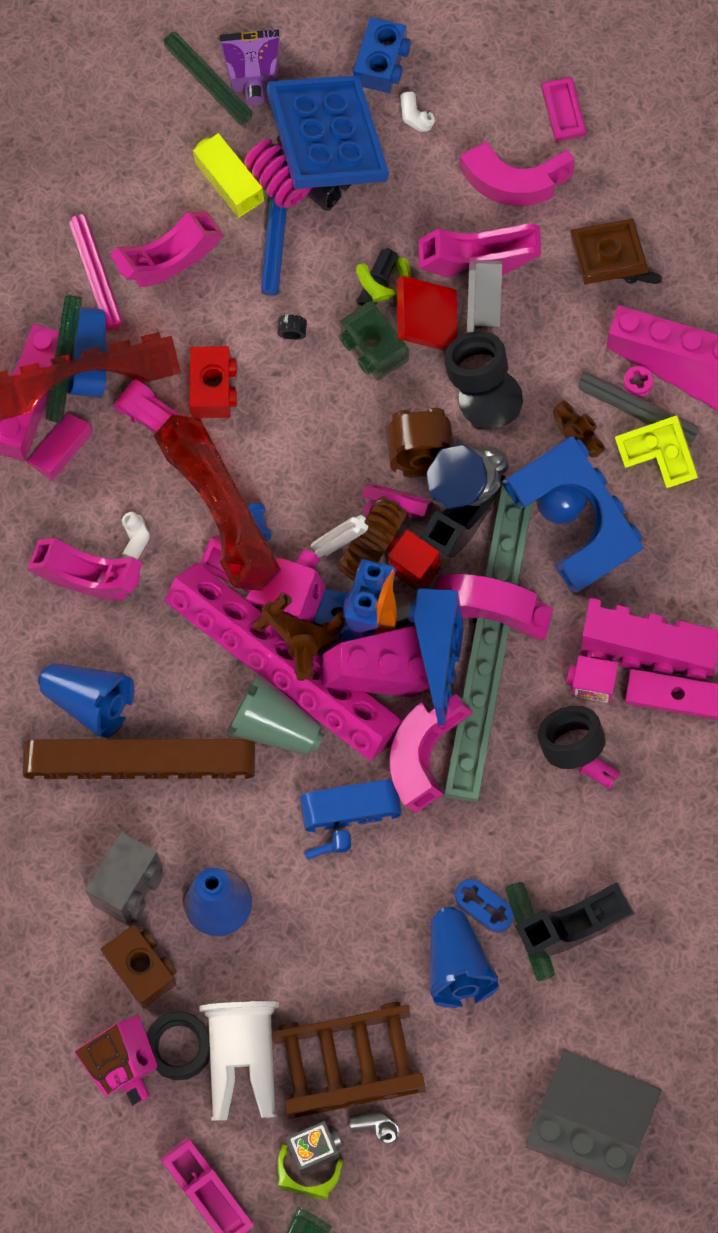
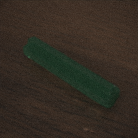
(523, 910)

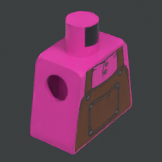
(120, 1059)

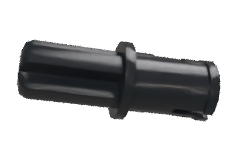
(380, 273)

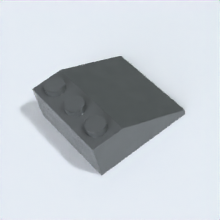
(593, 1118)

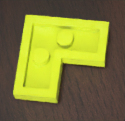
(661, 441)

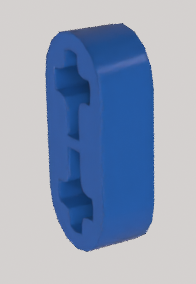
(478, 912)

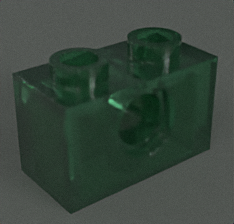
(369, 324)

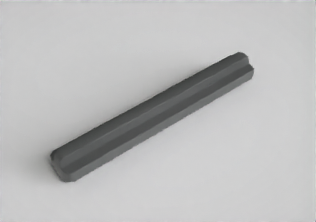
(631, 403)

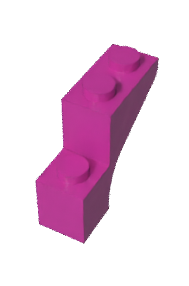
(451, 252)

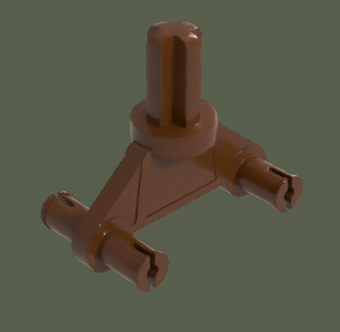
(301, 636)

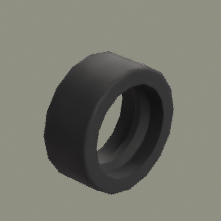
(474, 344)
(577, 753)
(198, 1027)

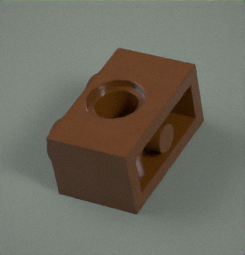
(145, 985)

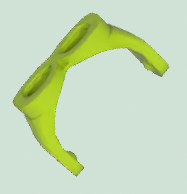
(375, 290)
(321, 1191)

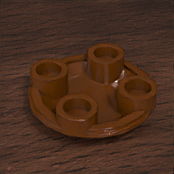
(579, 427)

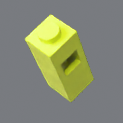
(228, 175)

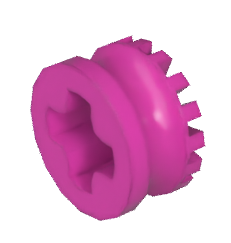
(643, 374)

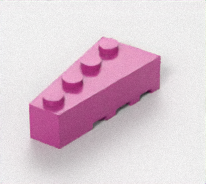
(649, 642)

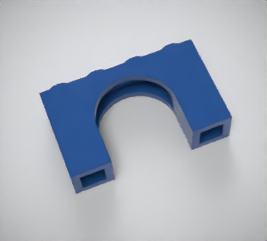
(612, 536)

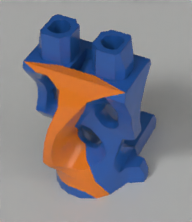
(368, 607)

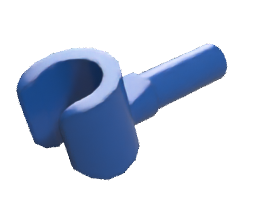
(340, 843)

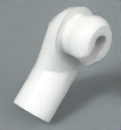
(416, 119)
(137, 533)

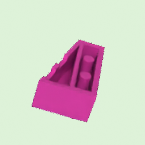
(378, 664)

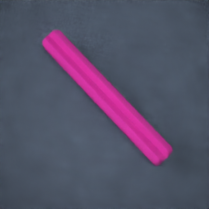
(95, 271)

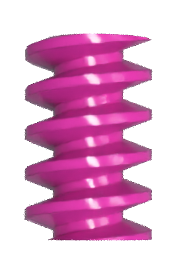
(274, 174)

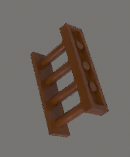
(371, 1087)

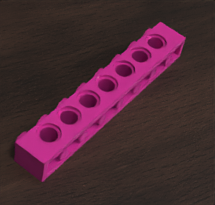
(230, 620)

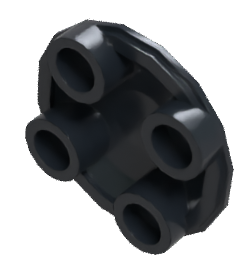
(492, 407)

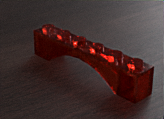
(145, 362)
(244, 550)

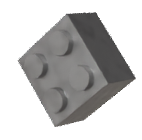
(125, 879)

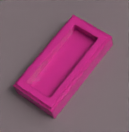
(563, 109)

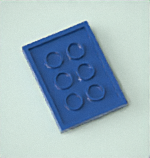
(327, 132)

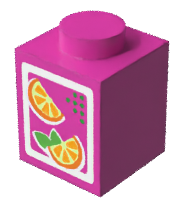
(592, 679)

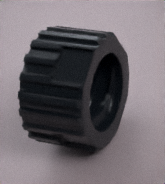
(292, 327)

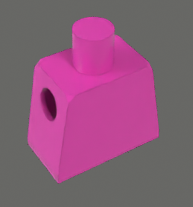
(297, 580)

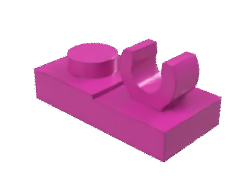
(414, 505)

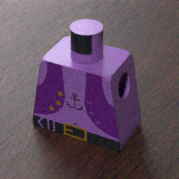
(251, 61)

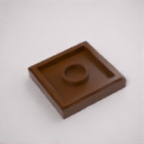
(609, 251)

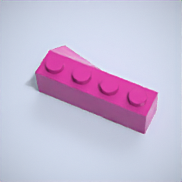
(669, 350)
(19, 431)

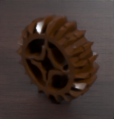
(383, 524)

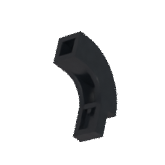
(456, 526)
(564, 929)

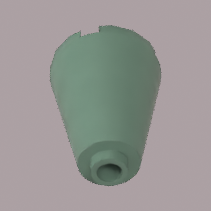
(275, 720)

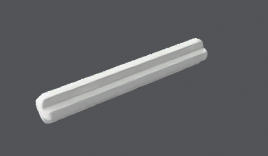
(340, 536)

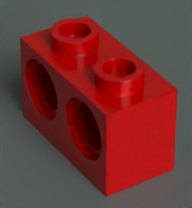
(414, 560)

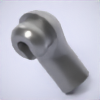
(377, 1123)

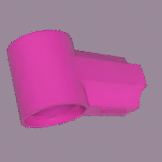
(143, 406)

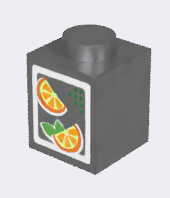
(314, 1147)

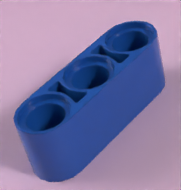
(90, 335)
(349, 804)

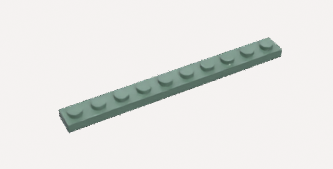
(487, 657)

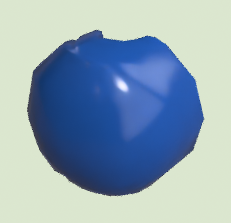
(561, 504)

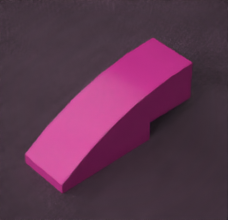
(205, 1189)

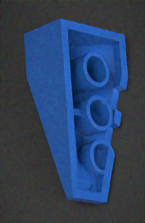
(440, 638)

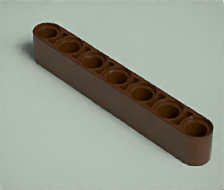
(138, 758)

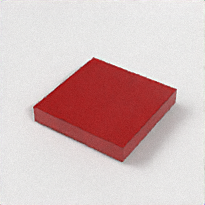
(426, 313)

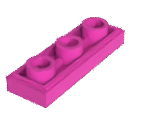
(656, 692)

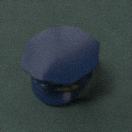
(466, 475)

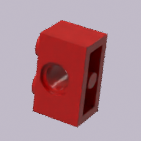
(209, 364)

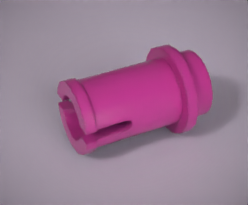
(596, 769)

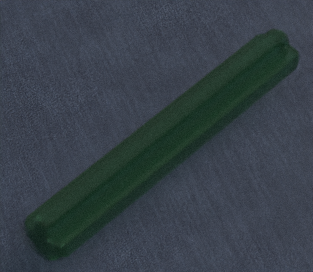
(208, 78)
(65, 346)

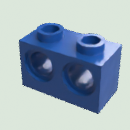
(376, 55)

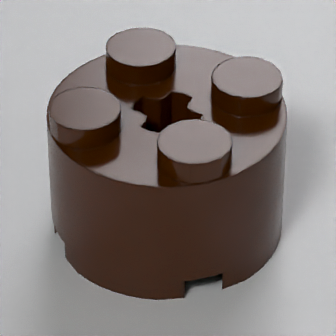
(417, 439)

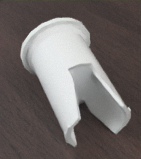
(241, 1038)

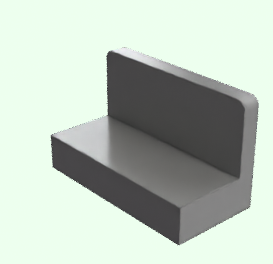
(484, 293)

